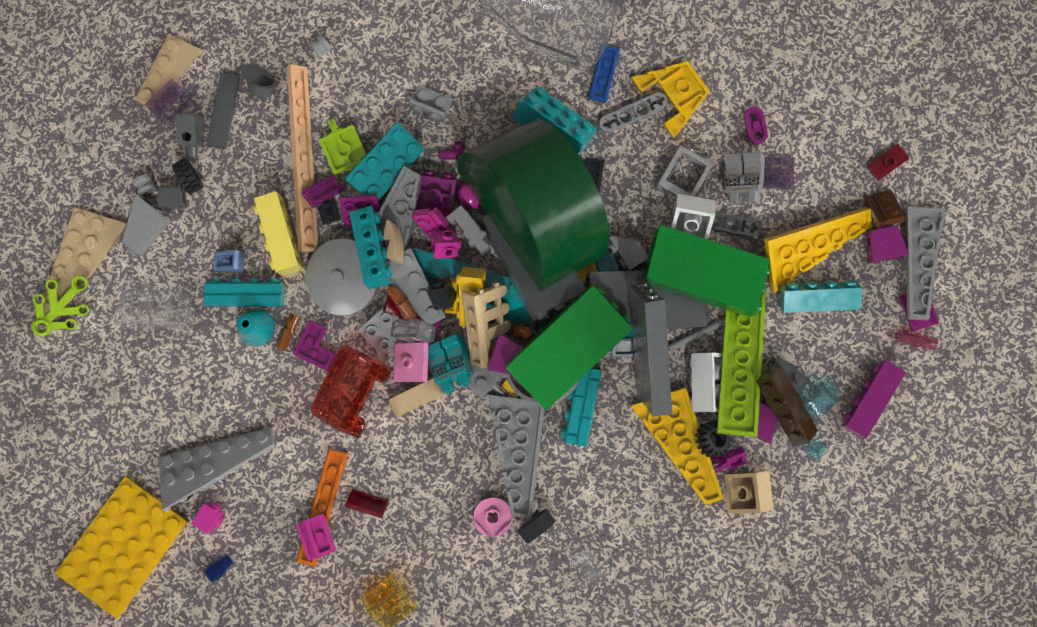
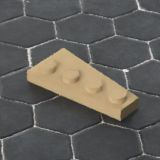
(170, 63)

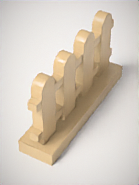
(477, 321)

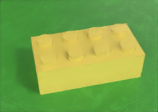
(278, 233)

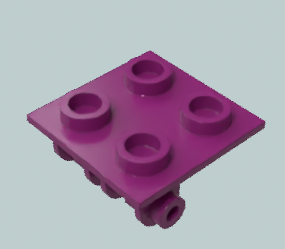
(353, 203)

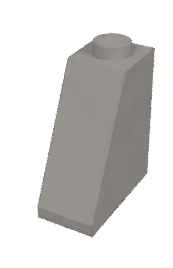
(143, 226)

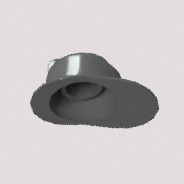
(259, 81)

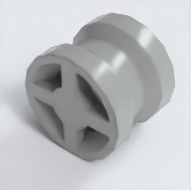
(320, 45)
(144, 185)

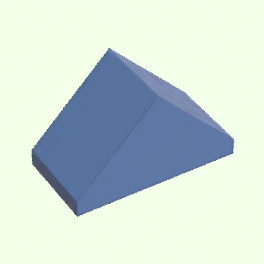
(229, 261)

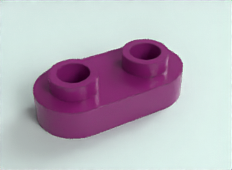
(755, 126)

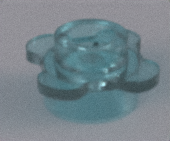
(816, 455)

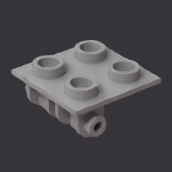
(378, 331)

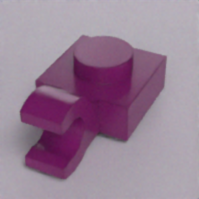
(731, 460)

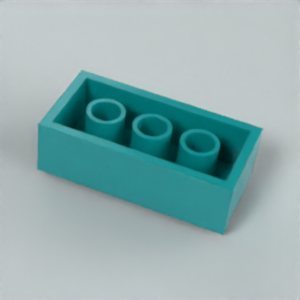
(547, 108)
(384, 162)

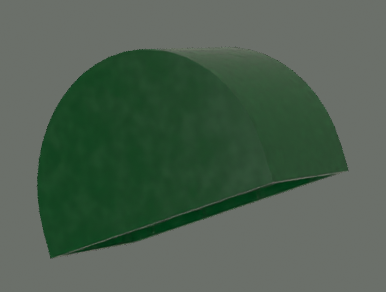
(539, 200)

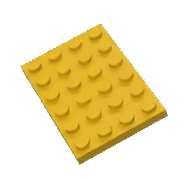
(121, 547)

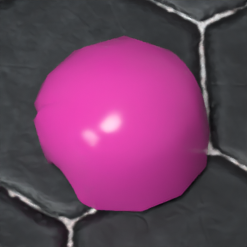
(466, 199)

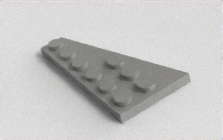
(204, 465)

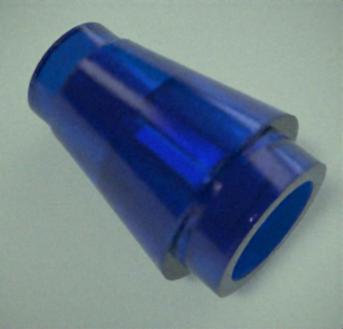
(218, 568)

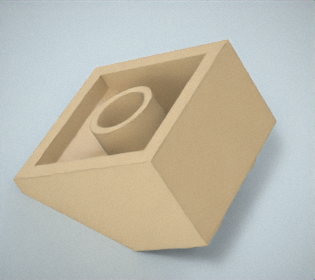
(748, 492)

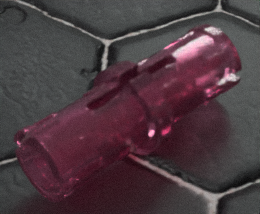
(916, 340)

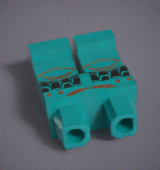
(450, 363)

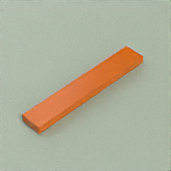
(326, 493)

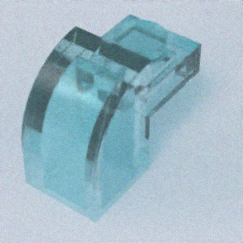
(821, 400)

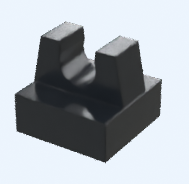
(329, 213)

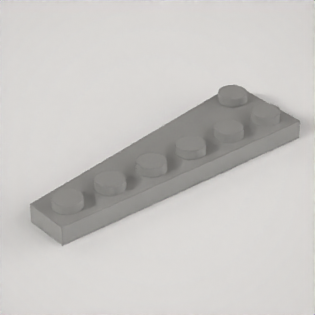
(923, 234)

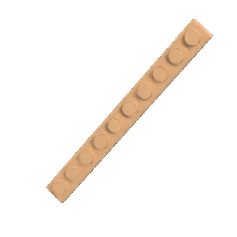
(302, 156)

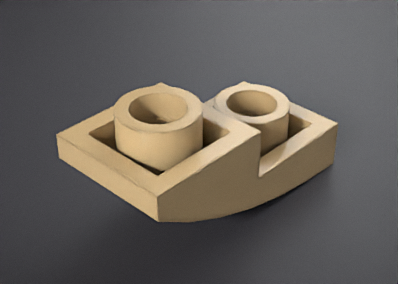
(393, 235)

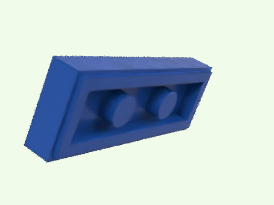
(604, 75)

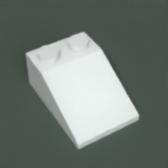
(693, 215)

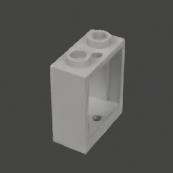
(687, 152)

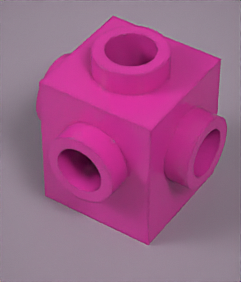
(445, 244)

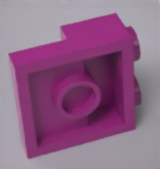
(437, 192)

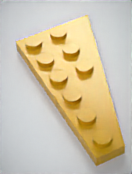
(809, 245)
(677, 438)

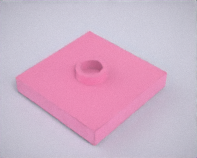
(411, 362)

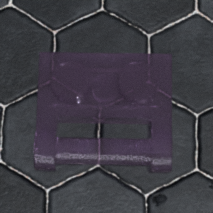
(165, 99)
(779, 177)

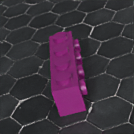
(873, 399)

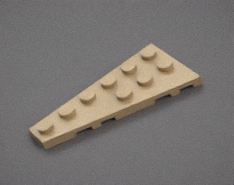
(82, 250)

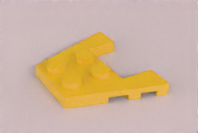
(682, 89)

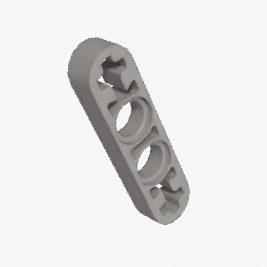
(631, 110)

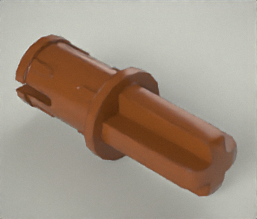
(401, 302)
(521, 330)
(288, 332)

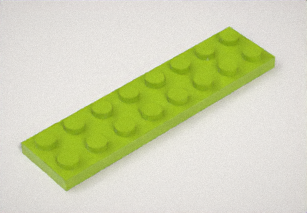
(739, 372)

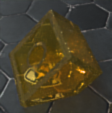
(388, 602)

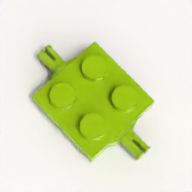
(342, 147)

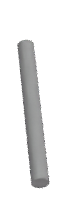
(695, 335)

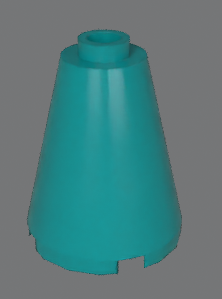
(255, 327)

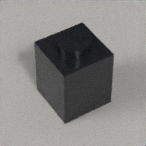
(442, 293)

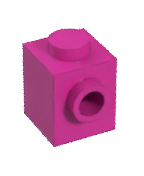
(208, 517)

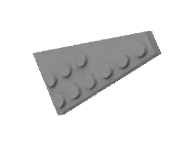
(400, 205)
(518, 440)

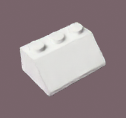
(705, 381)

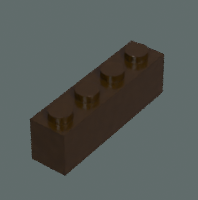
(787, 406)

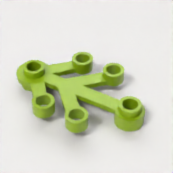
(58, 308)

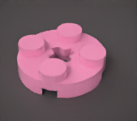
(481, 517)

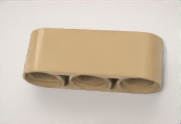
(415, 397)

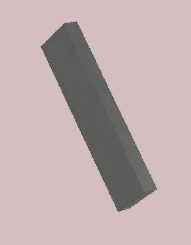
(223, 110)

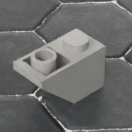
(629, 251)

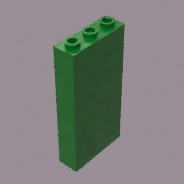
(706, 271)
(569, 346)

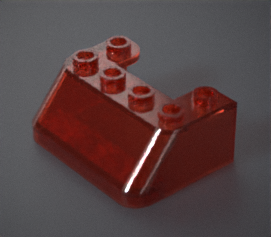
(347, 389)

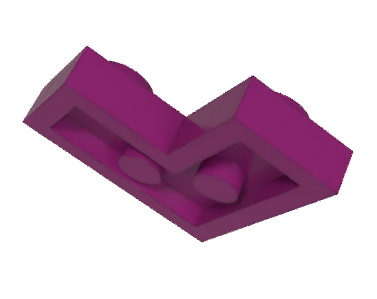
(310, 349)

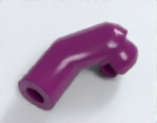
(454, 153)

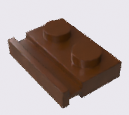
(884, 208)

